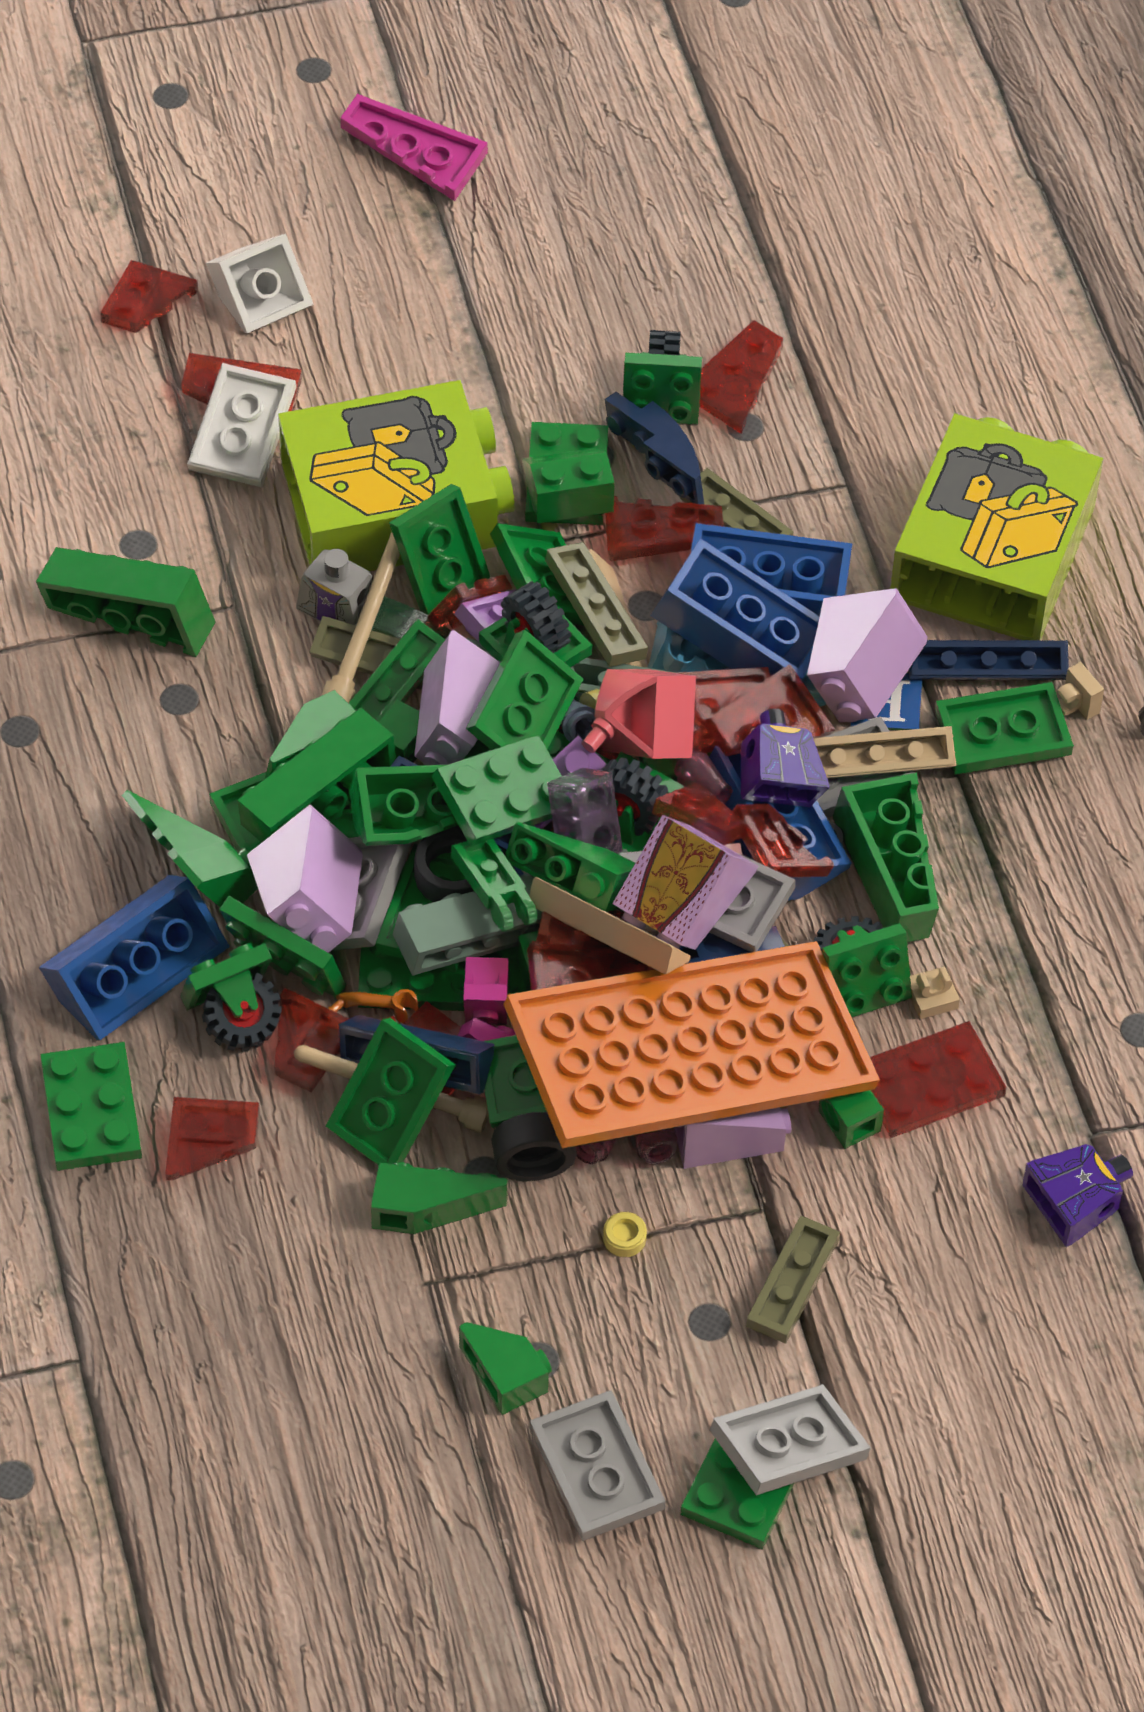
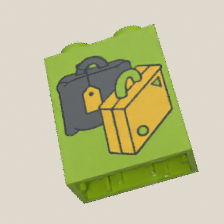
(381, 455)
(996, 527)

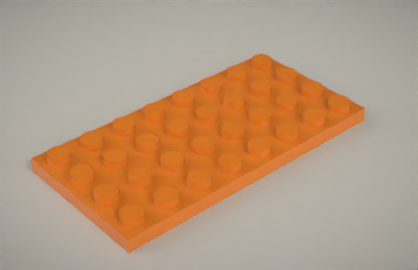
(690, 1043)

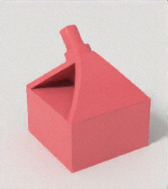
(644, 714)

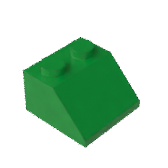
(570, 484)

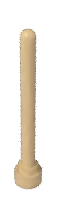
(343, 681)
(470, 1111)

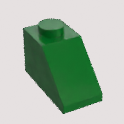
(505, 1365)

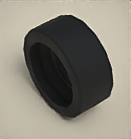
(429, 848)
(529, 1148)

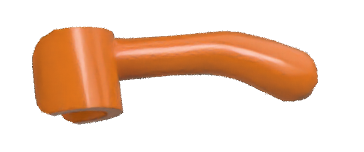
(397, 1002)

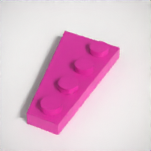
(420, 146)

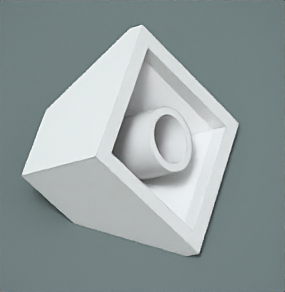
(260, 283)

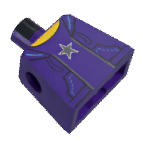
(781, 764)
(1076, 1189)

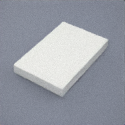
(241, 425)

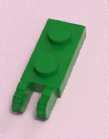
(494, 882)

